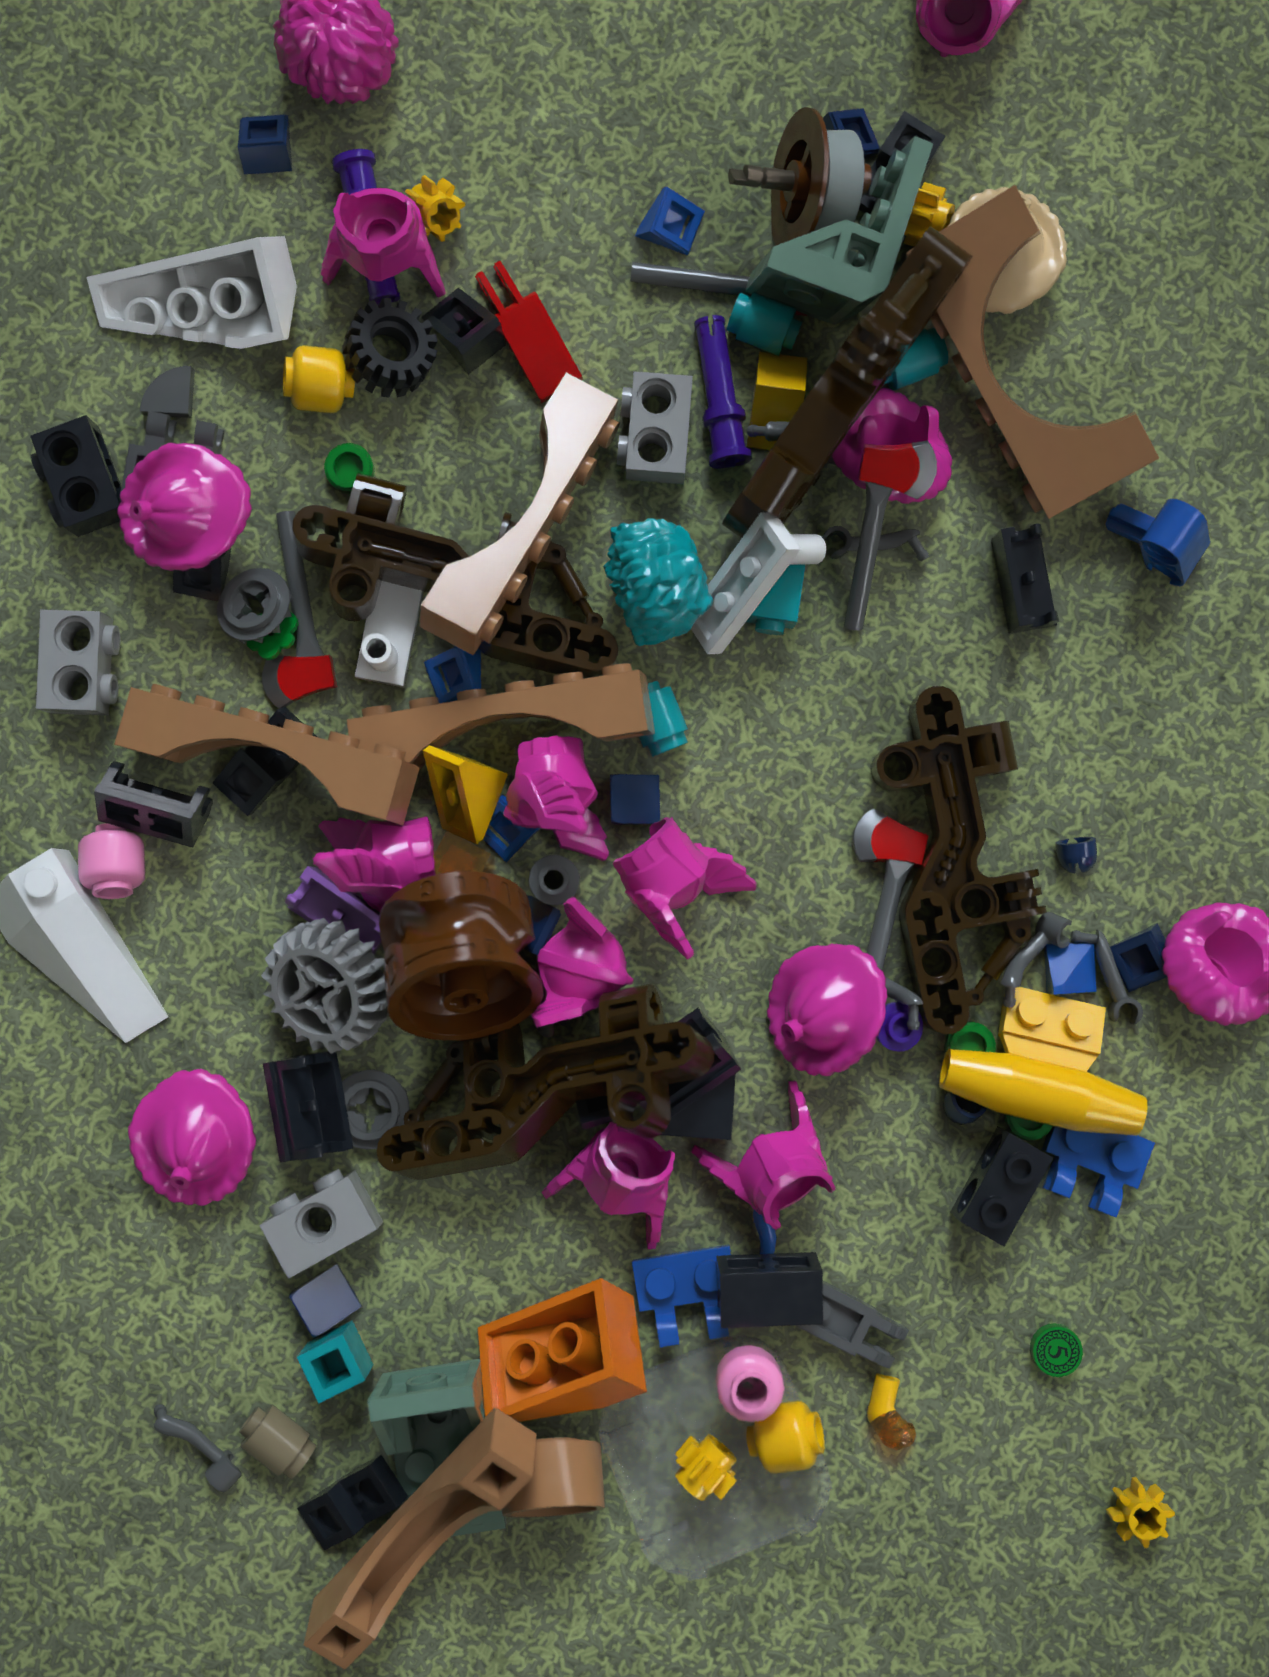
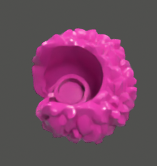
(336, 47)

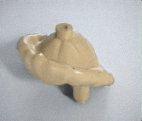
(1035, 266)

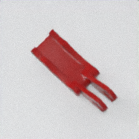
(530, 335)

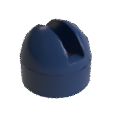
(1082, 853)
(954, 1106)

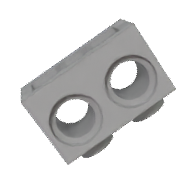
(664, 429)
(61, 664)

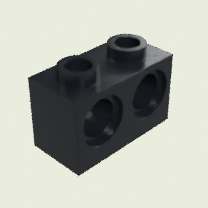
(88, 473)
(1001, 1186)

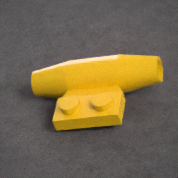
(1045, 1069)

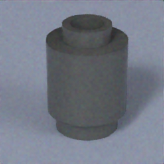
(567, 890)

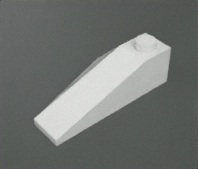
(216, 295)
(76, 944)

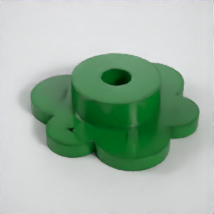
(275, 642)

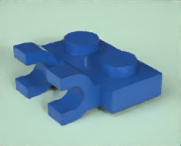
(1114, 1156)
(678, 1281)

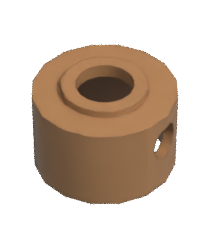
(563, 1482)

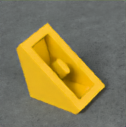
(777, 392)
(463, 792)

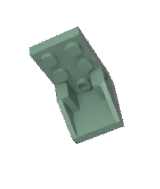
(820, 269)
(424, 1418)

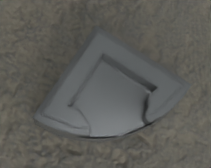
(170, 393)

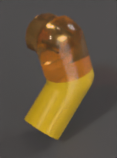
(884, 1418)

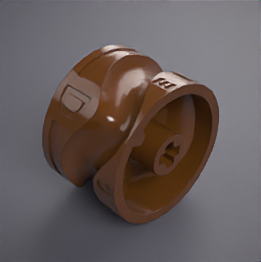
(456, 956)

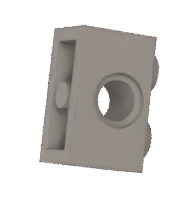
(302, 1245)

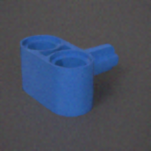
(1168, 542)

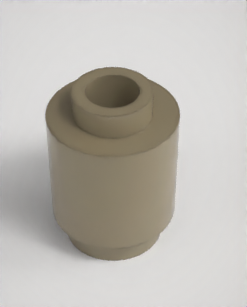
(276, 1441)

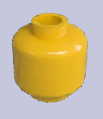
(317, 379)
(787, 1438)

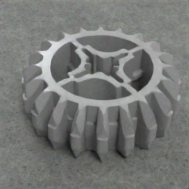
(326, 985)

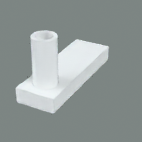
(750, 575)
(389, 635)

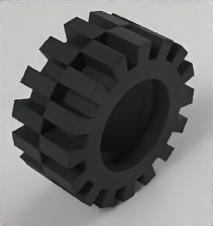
(404, 328)

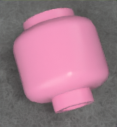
(111, 862)
(754, 1399)

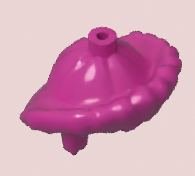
(895, 421)
(183, 506)
(1220, 962)
(827, 1007)
(192, 1138)

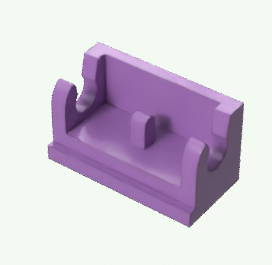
(320, 898)

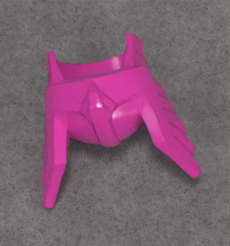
(961, 25)
(379, 237)
(555, 793)
(376, 856)
(671, 873)
(579, 967)
(776, 1166)
(622, 1176)

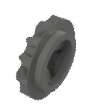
(235, 610)
(387, 1092)

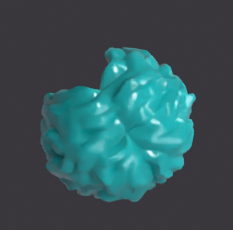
(656, 579)

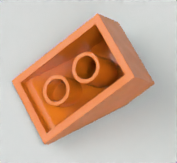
(563, 1354)

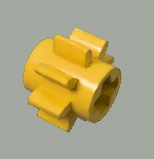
(437, 206)
(928, 210)
(705, 1467)
(1129, 1502)

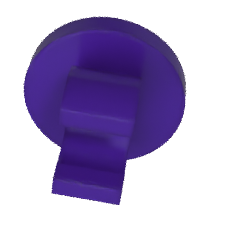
(894, 1031)

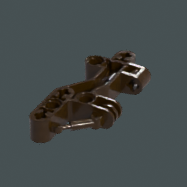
(851, 381)
(382, 550)
(949, 866)
(619, 1064)

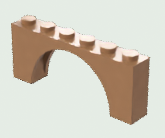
(1057, 459)

